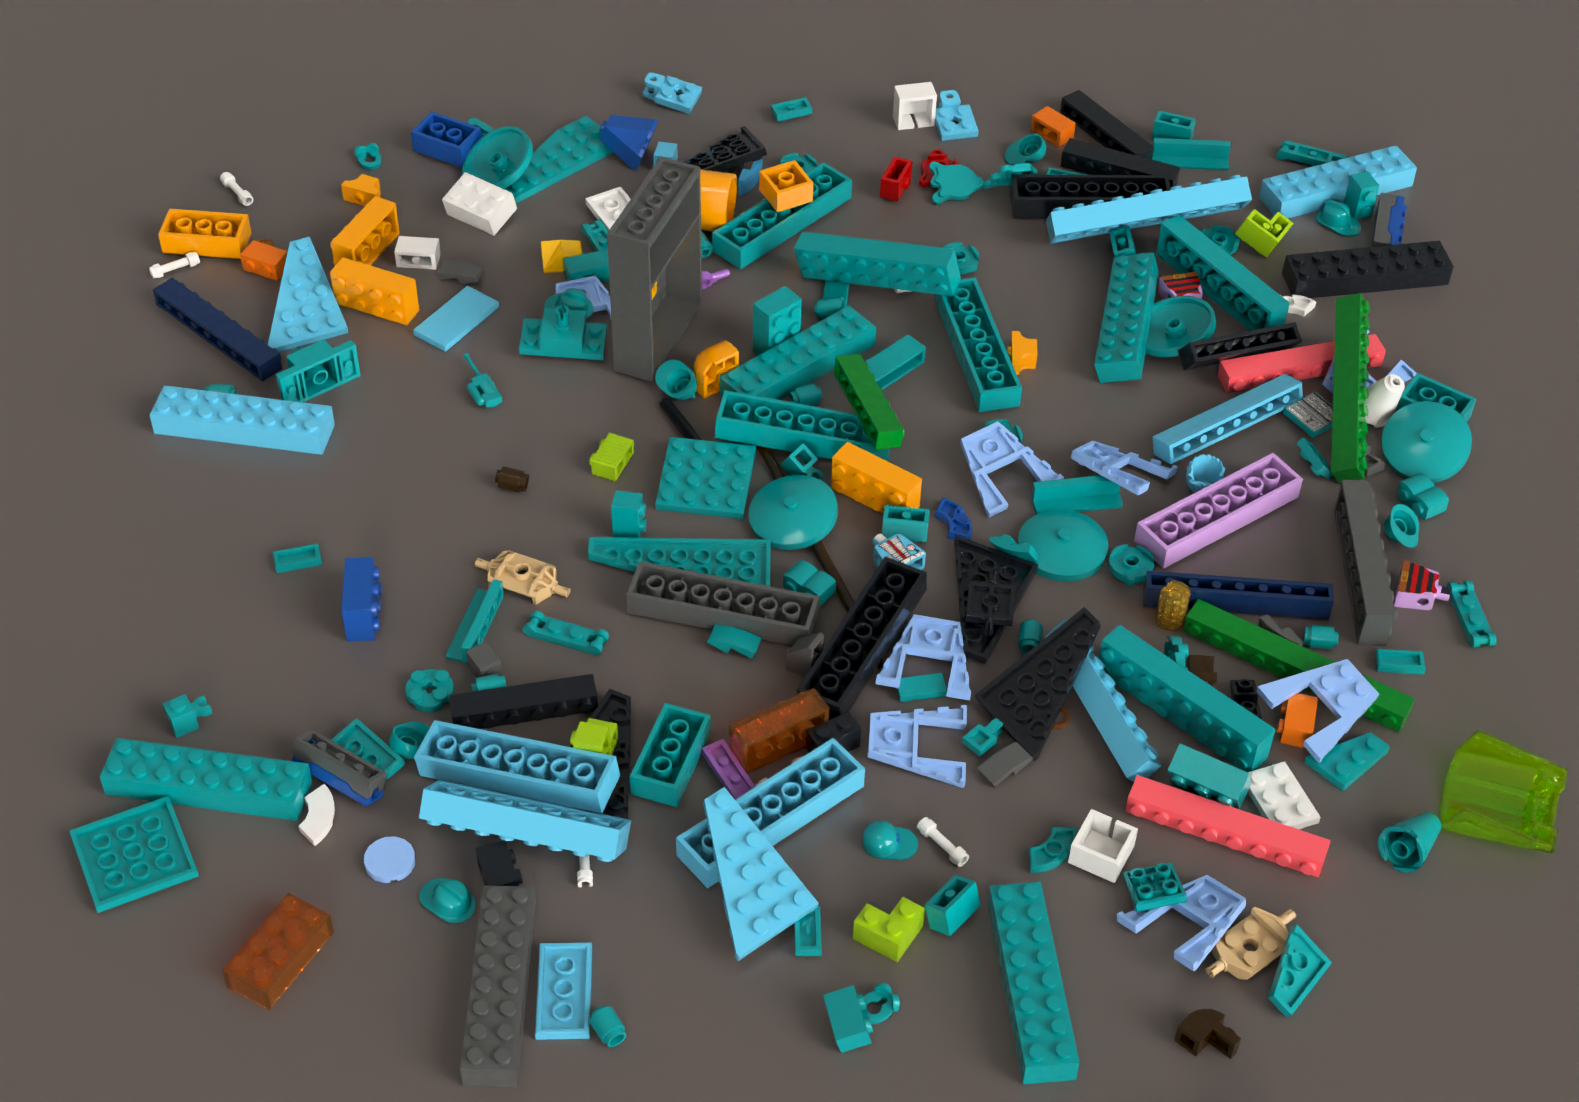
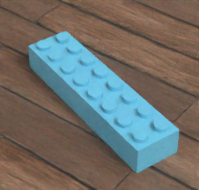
(1311, 187)
(242, 419)
(518, 766)
(781, 804)
(525, 820)

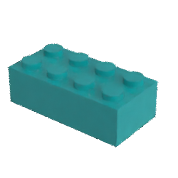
(670, 755)

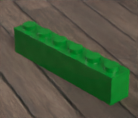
(868, 402)

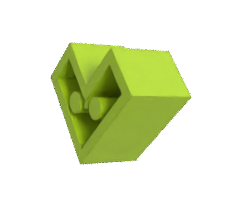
(1263, 233)
(595, 736)
(889, 933)

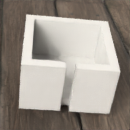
(916, 100)
(1097, 852)

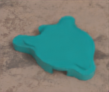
(1004, 176)
(953, 182)

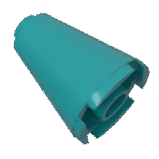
(1409, 841)

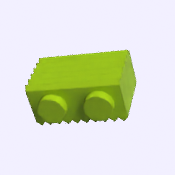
(612, 456)

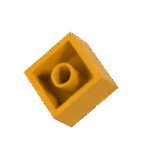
(786, 186)

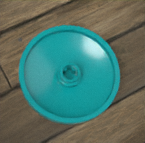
(499, 156)
(1177, 323)
(1426, 440)
(793, 512)
(1066, 543)

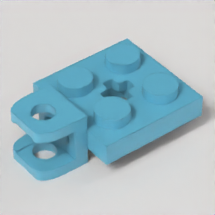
(666, 90)
(951, 110)

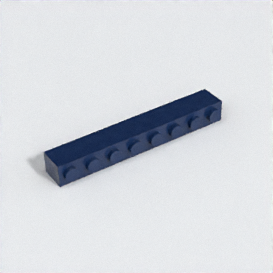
(218, 329)
(1247, 594)

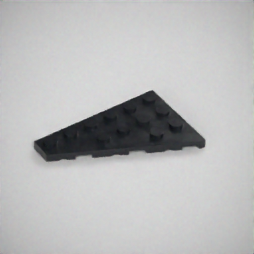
(730, 152)
(974, 564)
(1037, 685)
(617, 709)

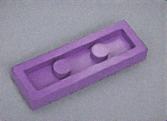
(727, 768)

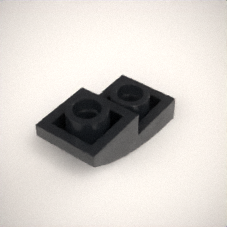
(1245, 694)

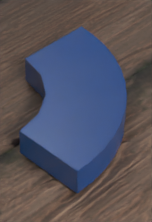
(954, 518)

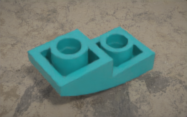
(1022, 550)
(729, 637)

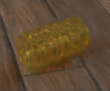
(1172, 605)

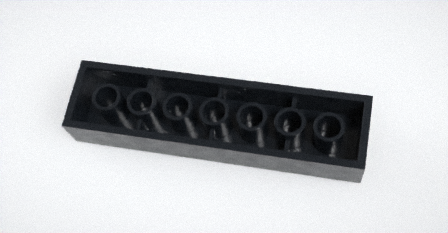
(1039, 194)
(1367, 269)
(865, 635)

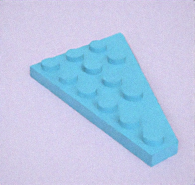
(305, 302)
(756, 882)

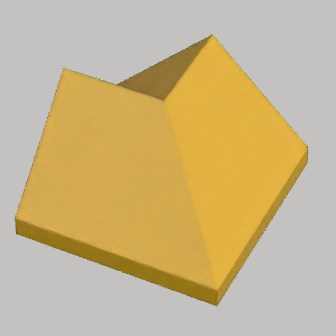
(555, 251)

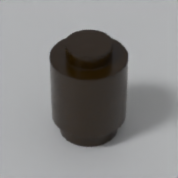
(512, 479)

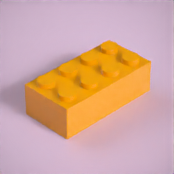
(205, 233)
(367, 233)
(375, 291)
(873, 480)

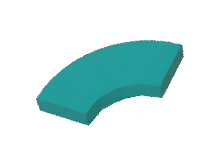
(1053, 851)

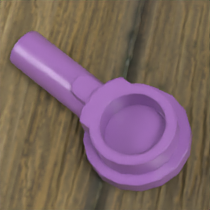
(708, 279)

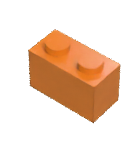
(1053, 126)
(264, 260)
(1298, 719)

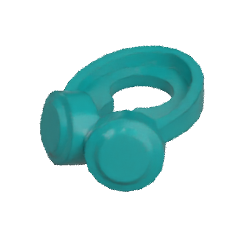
(372, 150)
(882, 992)

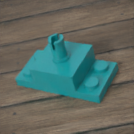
(563, 335)
(317, 370)

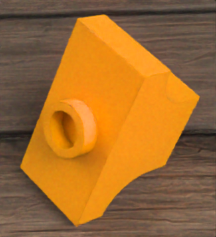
(361, 189)
(1022, 352)

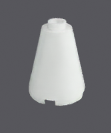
(1383, 399)

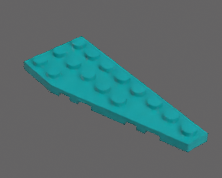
(561, 156)
(727, 558)

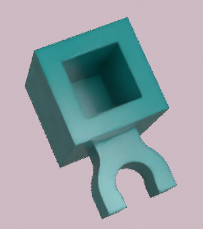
(801, 463)
(182, 714)

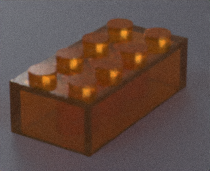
(776, 730)
(278, 951)

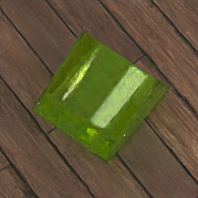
(1502, 794)

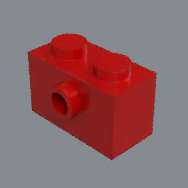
(896, 179)

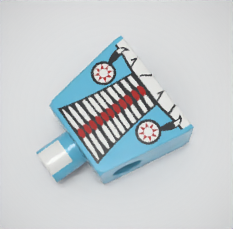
(899, 549)

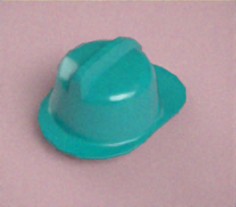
(1337, 218)
(573, 299)
(676, 380)
(1402, 526)
(448, 899)

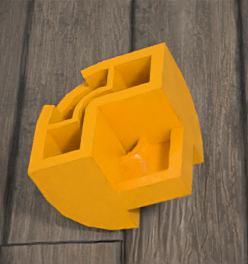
(712, 364)

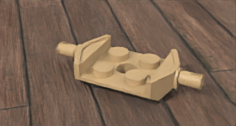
(538, 581)
(1259, 929)

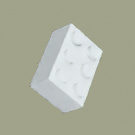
(479, 203)

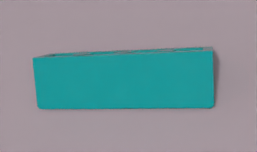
(1192, 153)
(1076, 494)
(476, 621)

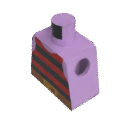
(1180, 285)
(1419, 587)

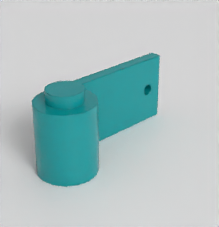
(834, 299)

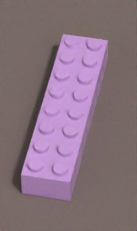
(1218, 510)

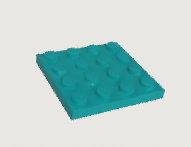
(706, 478)
(133, 854)

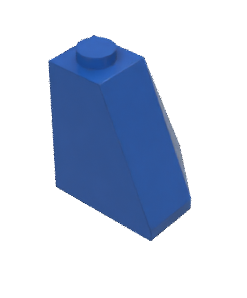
(628, 137)

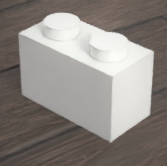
(417, 252)

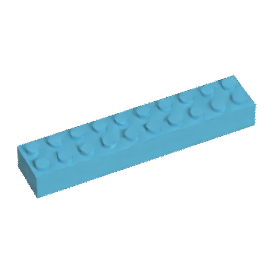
(1148, 209)

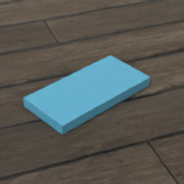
(456, 318)
(564, 991)

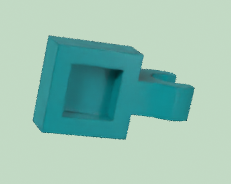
(981, 738)

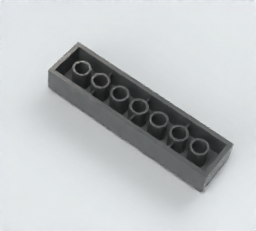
(1364, 563)
(711, 600)
(499, 987)

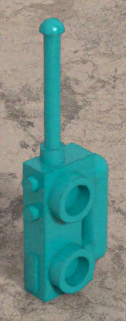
(482, 385)

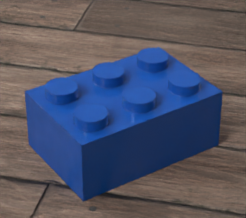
(444, 138)
(361, 599)

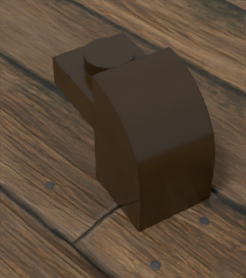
(1202, 667)
(1207, 1027)

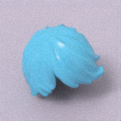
(1203, 472)

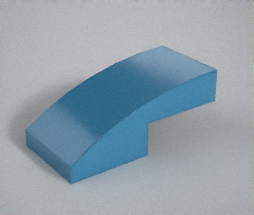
(749, 178)

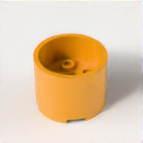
(717, 199)

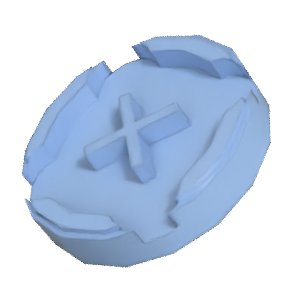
(389, 859)

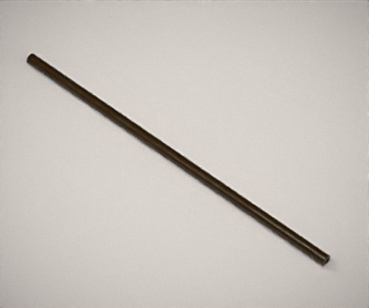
(818, 547)

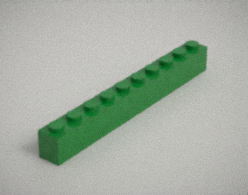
(1350, 388)
(1283, 657)

